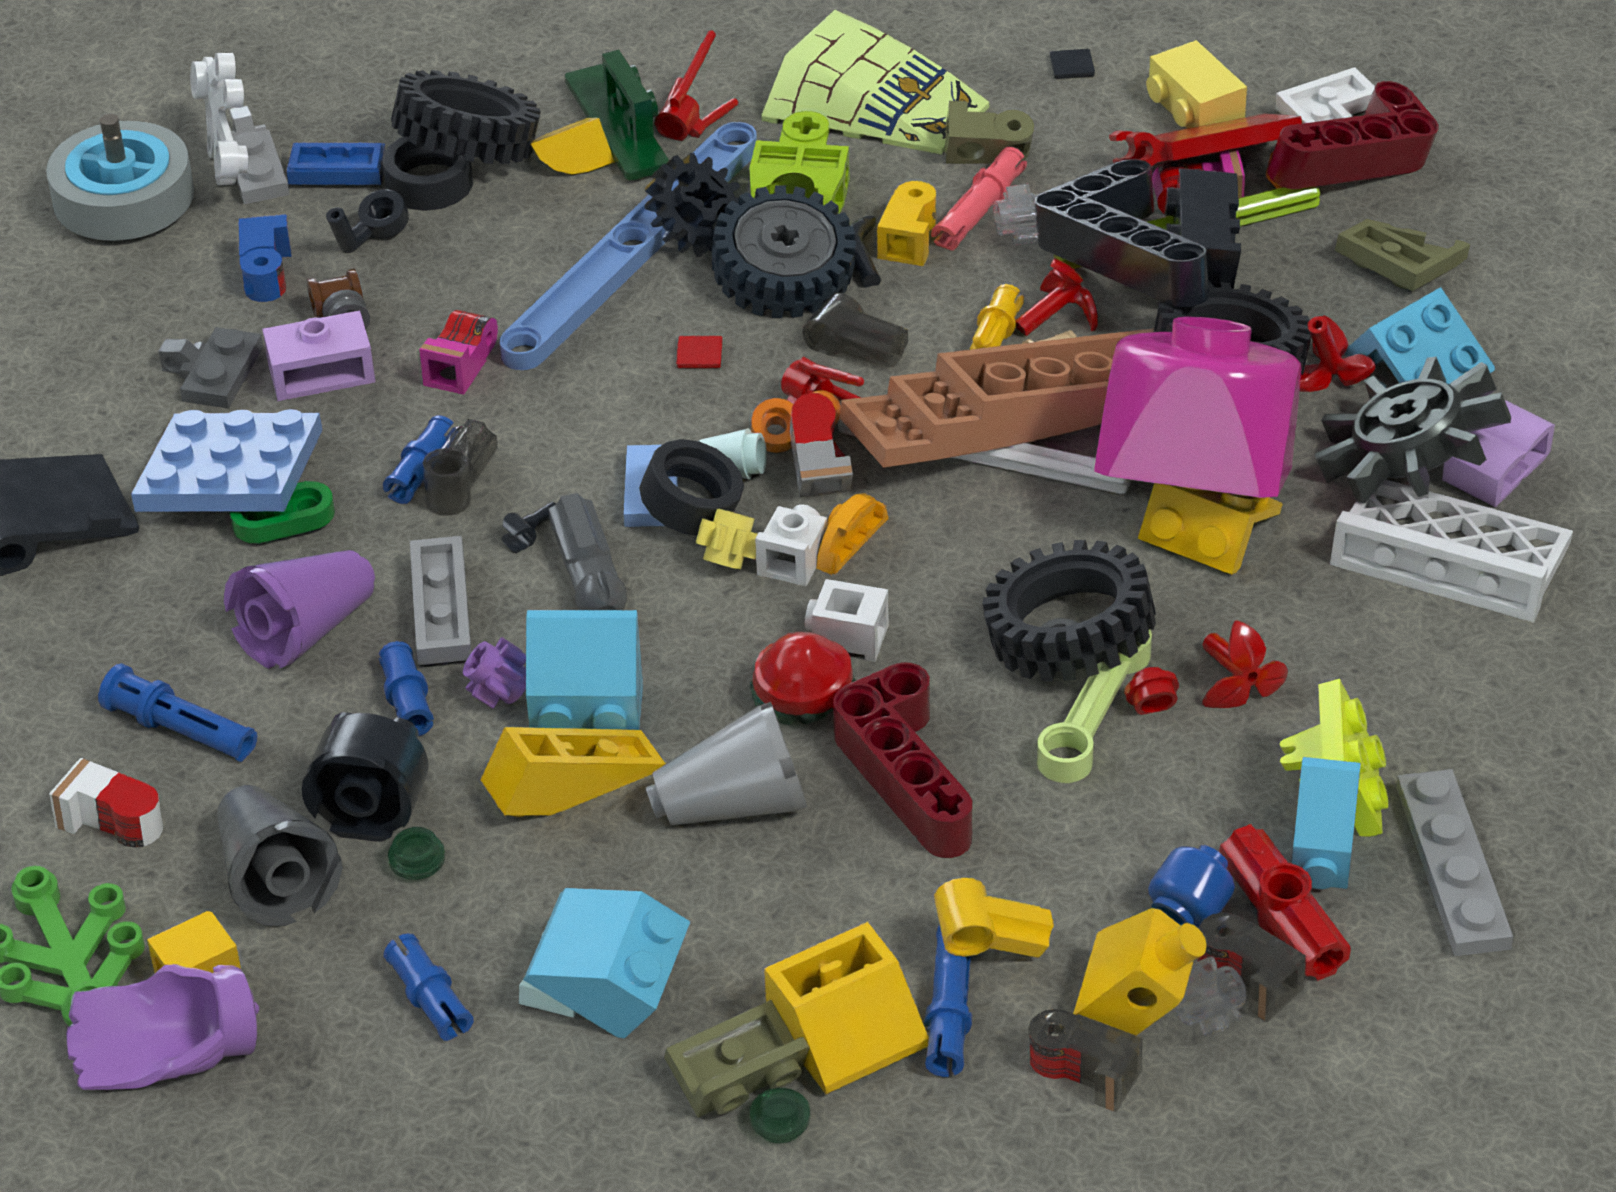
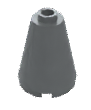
(275, 857)

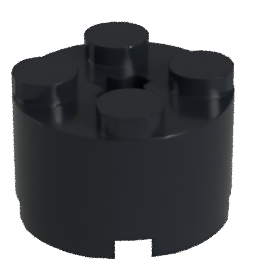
(366, 775)

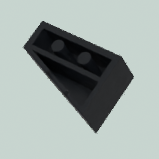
(1205, 213)

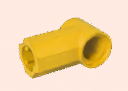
(978, 922)

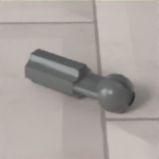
(586, 554)

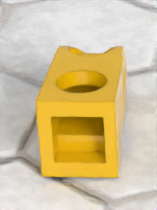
(907, 223)

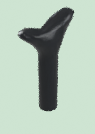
(863, 263)

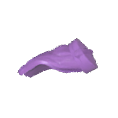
(160, 1027)

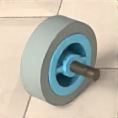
(120, 179)

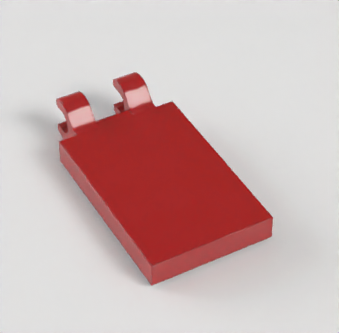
(1203, 138)

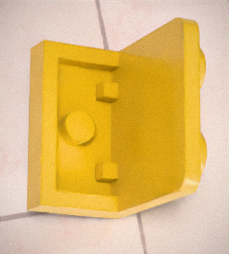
(1204, 523)

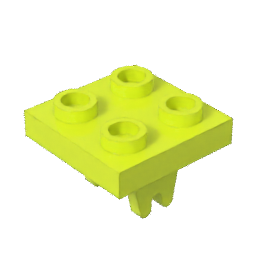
(1344, 737)

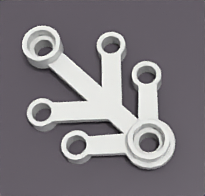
(217, 85)

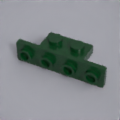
(625, 112)

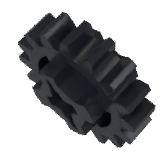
(693, 204)

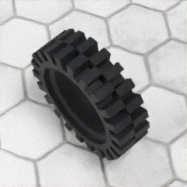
(465, 117)
(1269, 319)
(1073, 645)

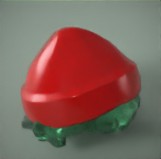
(801, 676)

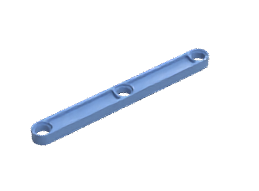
(609, 263)

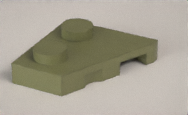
(1399, 253)

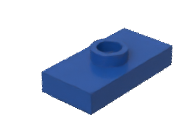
(336, 163)

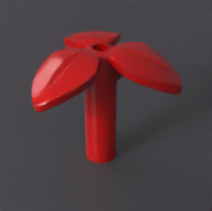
(1063, 288)
(1329, 346)
(1242, 658)

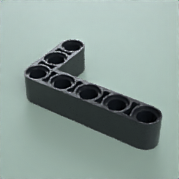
(1102, 228)

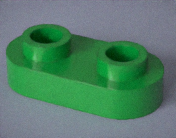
(306, 511)

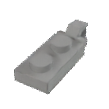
(265, 173)

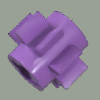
(496, 672)

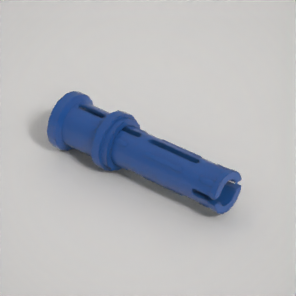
(157, 705)

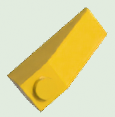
(562, 767)

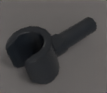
(521, 530)

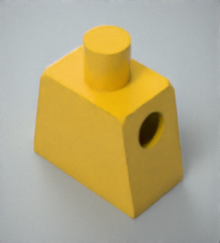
(1139, 970)

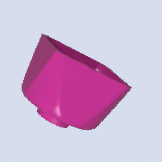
(1200, 409)

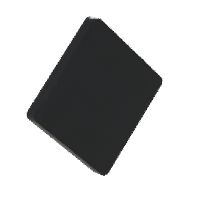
(1072, 63)

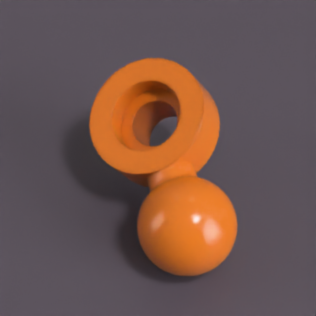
(778, 412)

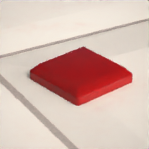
(699, 351)

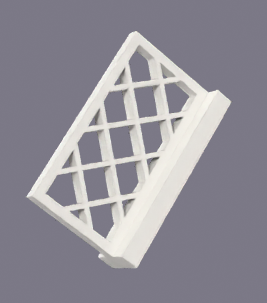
(1457, 568)

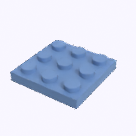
(227, 461)

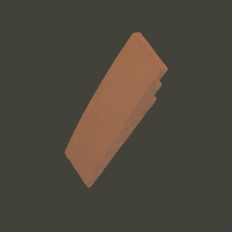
(987, 400)

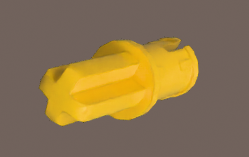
(997, 319)

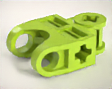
(802, 160)

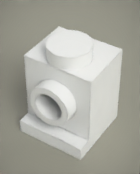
(794, 533)
(850, 616)

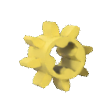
(727, 538)

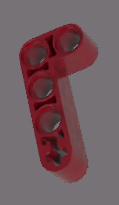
(1383, 142)
(878, 734)

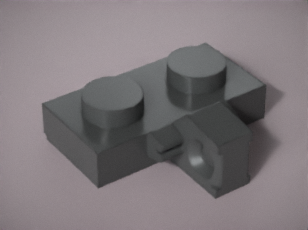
(214, 368)

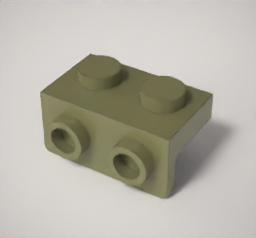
(735, 1059)

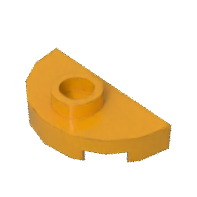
(848, 530)

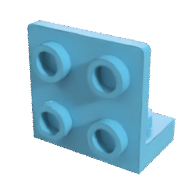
(1422, 331)

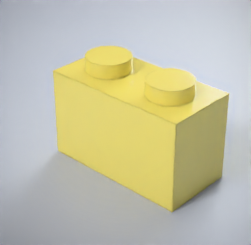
(1195, 86)

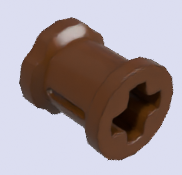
(321, 290)

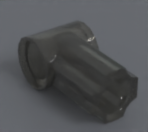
(844, 326)
(456, 467)

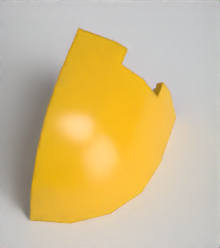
(575, 147)

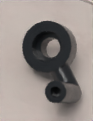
(380, 215)

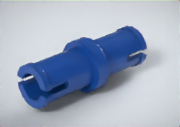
(409, 471)
(405, 685)
(428, 986)

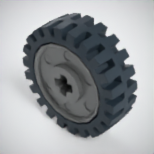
(783, 251)

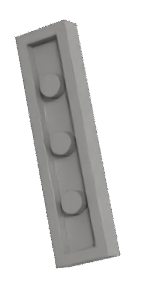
(1454, 863)

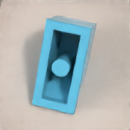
(1326, 820)

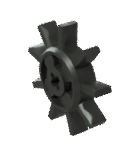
(1412, 429)

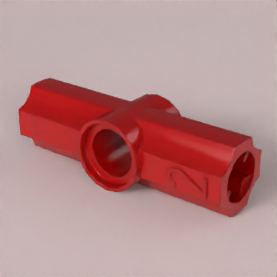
(1285, 900)

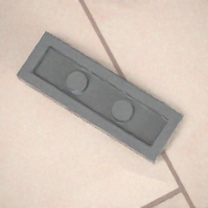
(440, 600)

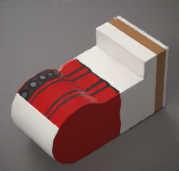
(108, 803)

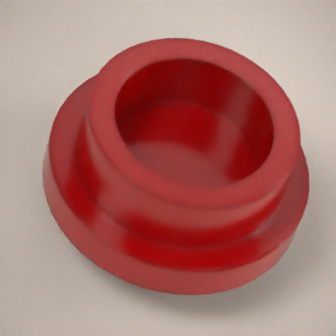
(1152, 690)

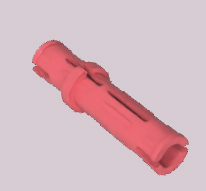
(973, 205)

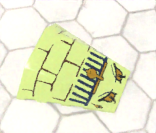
(868, 86)

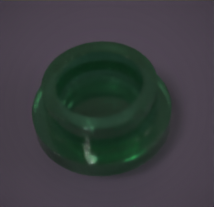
(416, 853)
(780, 1115)

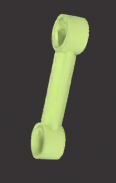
(1085, 718)

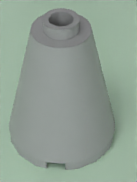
(730, 774)

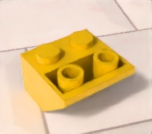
(847, 1006)

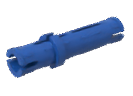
(948, 1013)

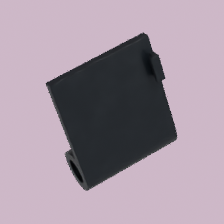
(57, 502)

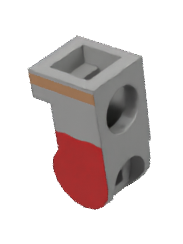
(813, 447)

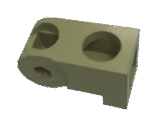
(983, 135)

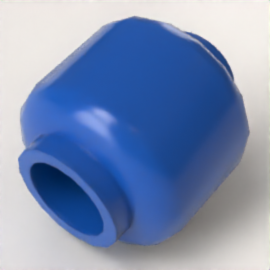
(1192, 884)

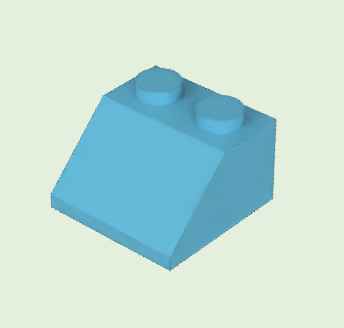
(583, 669)
(608, 955)

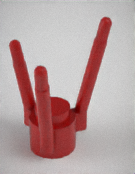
(681, 111)
(807, 377)

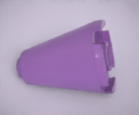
(295, 602)

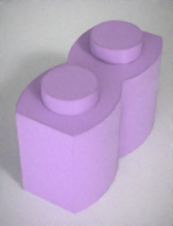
(1510, 453)

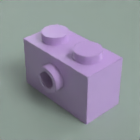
(319, 355)

